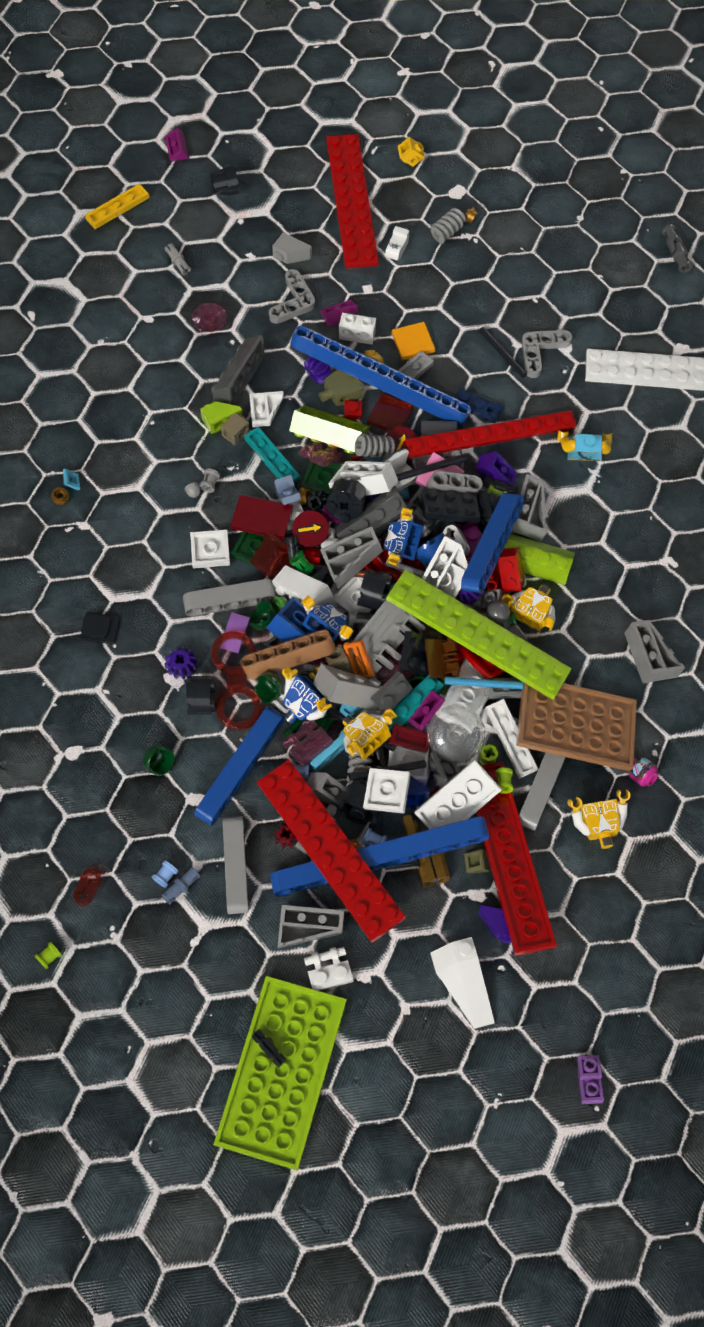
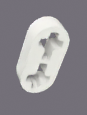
(459, 537)

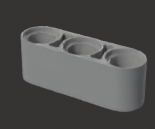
(447, 480)

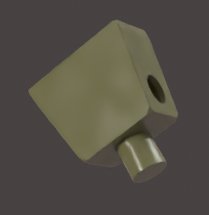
(341, 387)

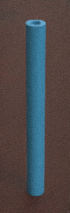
(483, 683)

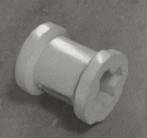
(209, 480)

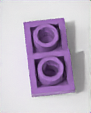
(235, 623)
(590, 1079)

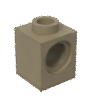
(235, 428)
(339, 659)

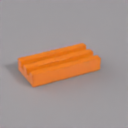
(361, 657)

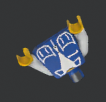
(402, 538)
(326, 618)
(302, 698)

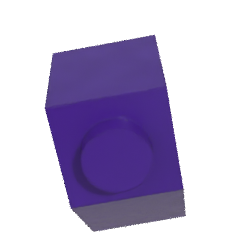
(496, 467)
(495, 922)

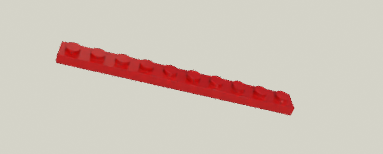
(489, 434)

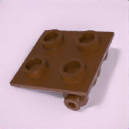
(440, 658)

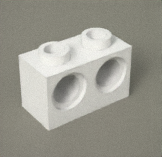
(357, 328)

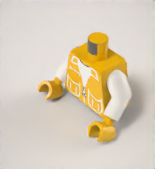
(532, 607)
(366, 732)
(600, 819)

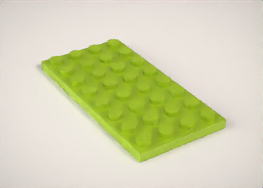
(275, 1105)

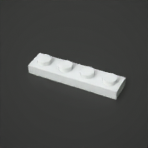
(507, 732)

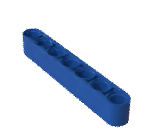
(492, 543)
(239, 766)

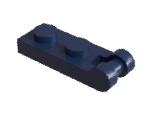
(480, 406)

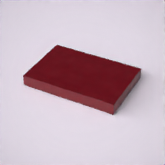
(261, 516)

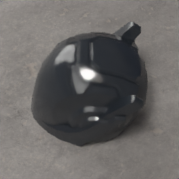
(487, 503)

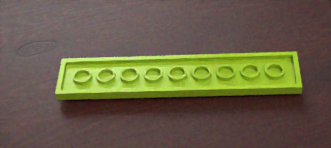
(479, 634)

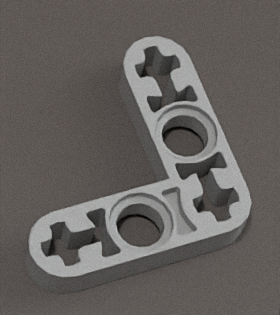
(297, 301)
(535, 347)

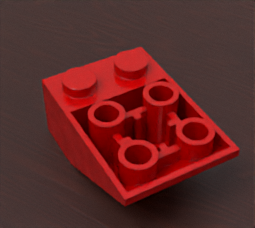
(507, 573)

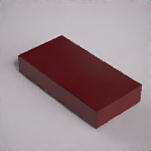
(409, 738)

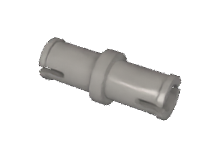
(177, 259)

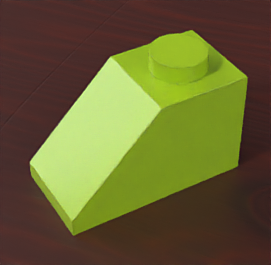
(217, 414)

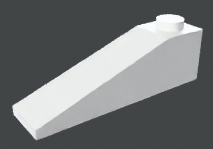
(462, 975)

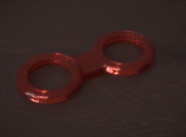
(235, 682)

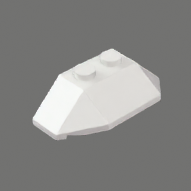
(447, 567)

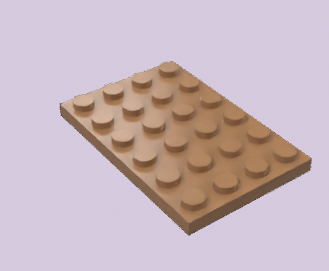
(579, 725)

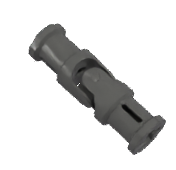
(677, 248)

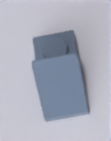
(286, 490)

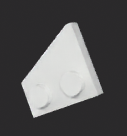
(264, 407)

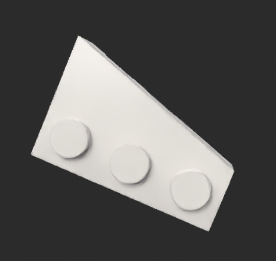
(374, 476)
(295, 584)

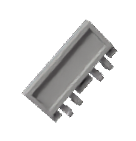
(384, 632)

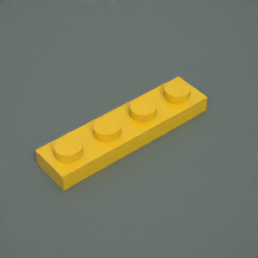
(117, 206)

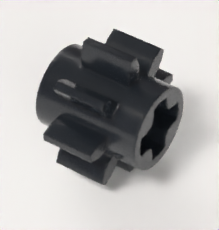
(317, 501)

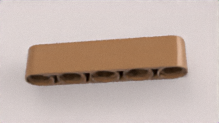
(288, 653)

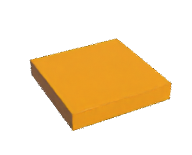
(412, 340)

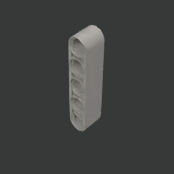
(228, 597)
(540, 790)
(235, 865)

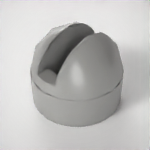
(192, 489)

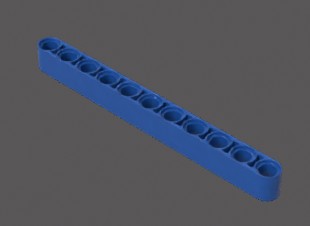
(379, 375)
(388, 853)

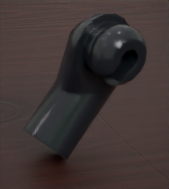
(379, 758)

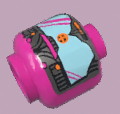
(644, 772)

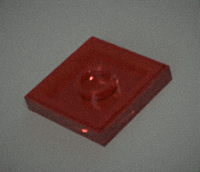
(389, 413)
(271, 556)

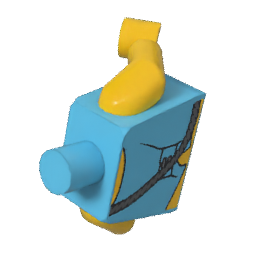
(585, 446)

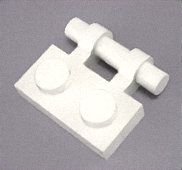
(329, 976)

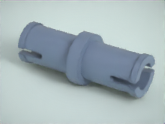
(180, 885)

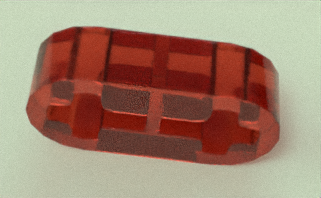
(83, 885)

